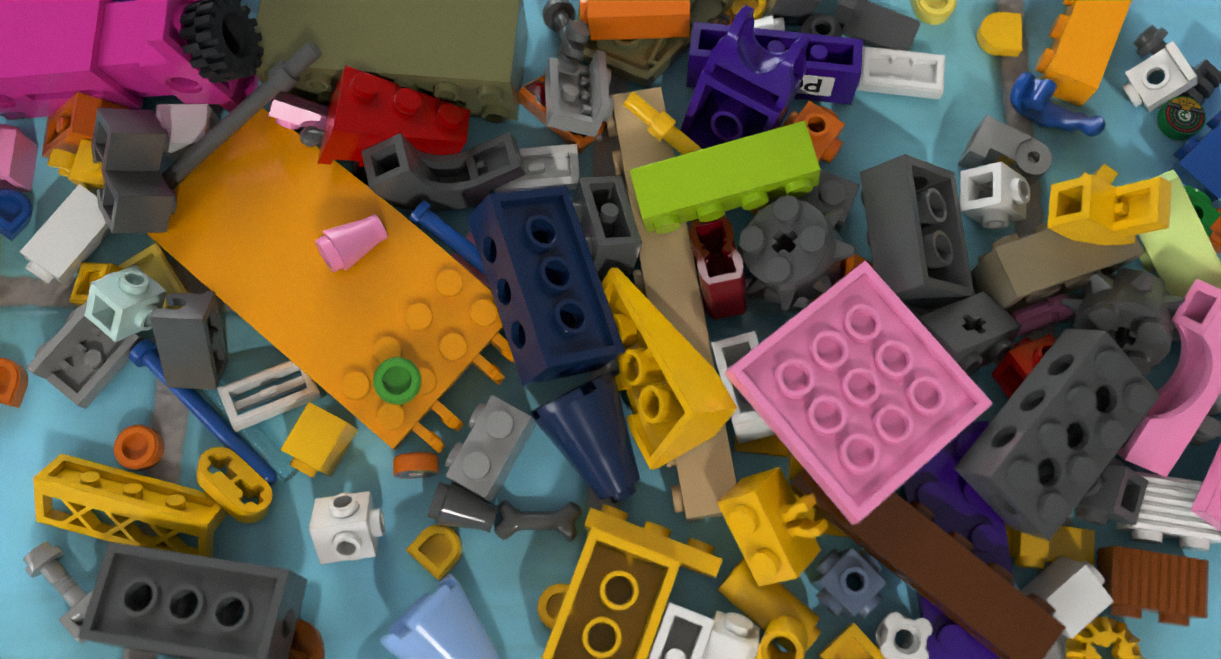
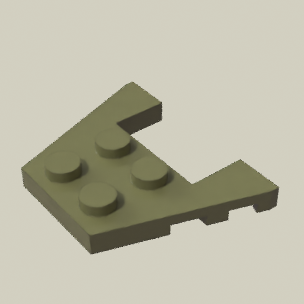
(648, 59)

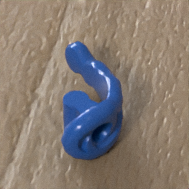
(1032, 100)

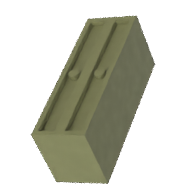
(442, 48)

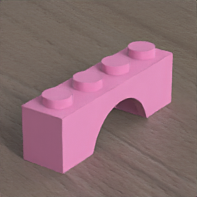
(1189, 391)

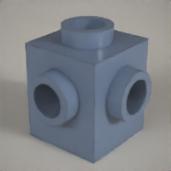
(832, 582)

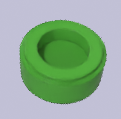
(397, 381)

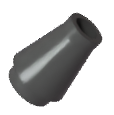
(461, 508)

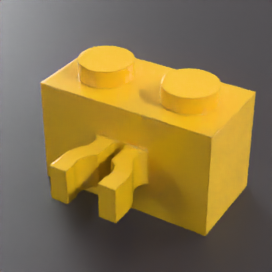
(772, 526)

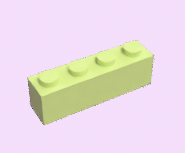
(1183, 249)

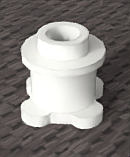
(915, 636)

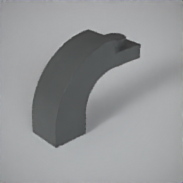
(446, 182)

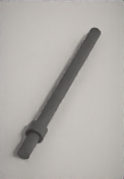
(281, 78)

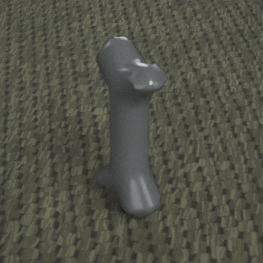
(560, 520)

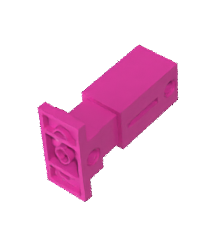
(103, 52)

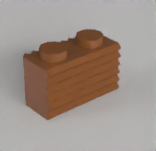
(1154, 583)

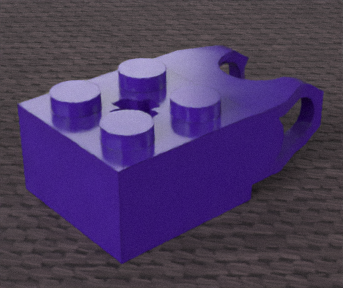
(743, 86)

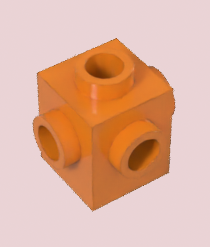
(823, 129)

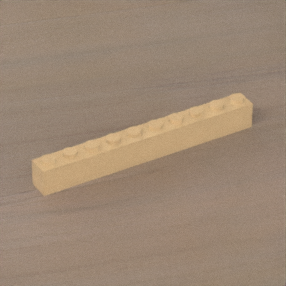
(671, 284)

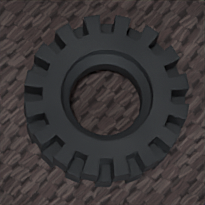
(221, 39)

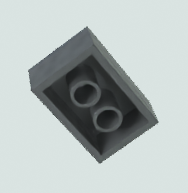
(916, 231)

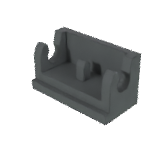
(190, 341)

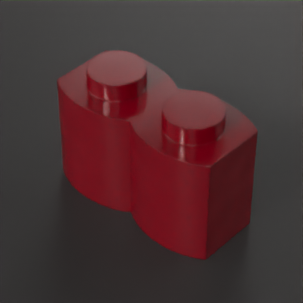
(718, 268)

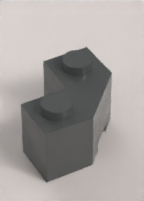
(131, 155)

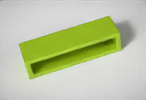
(726, 178)

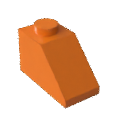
(73, 122)

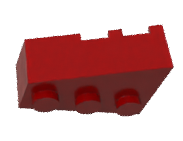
(374, 109)

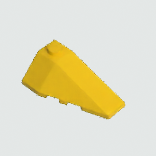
(668, 383)

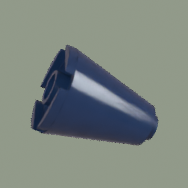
(593, 436)

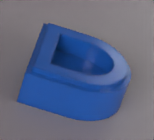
(14, 212)

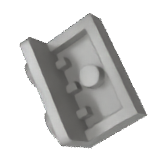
(578, 99)
(81, 358)

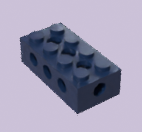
(544, 284)

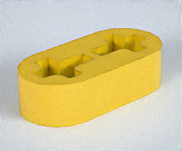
(238, 481)

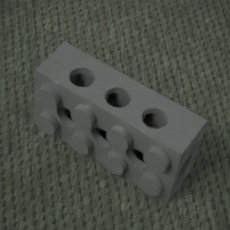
(1058, 432)
(150, 597)

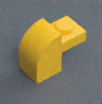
(1105, 214)

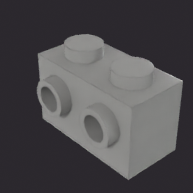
(490, 448)

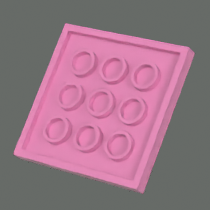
(858, 391)

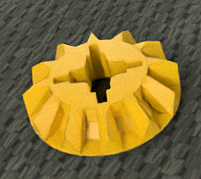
(1103, 632)

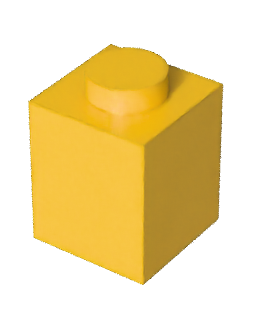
(318, 441)

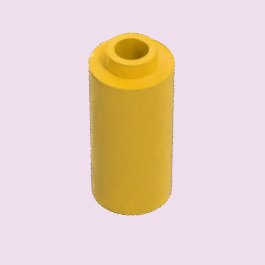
(767, 602)

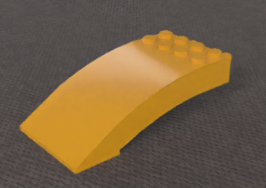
(250, 236)

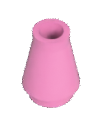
(350, 242)

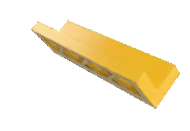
(125, 499)

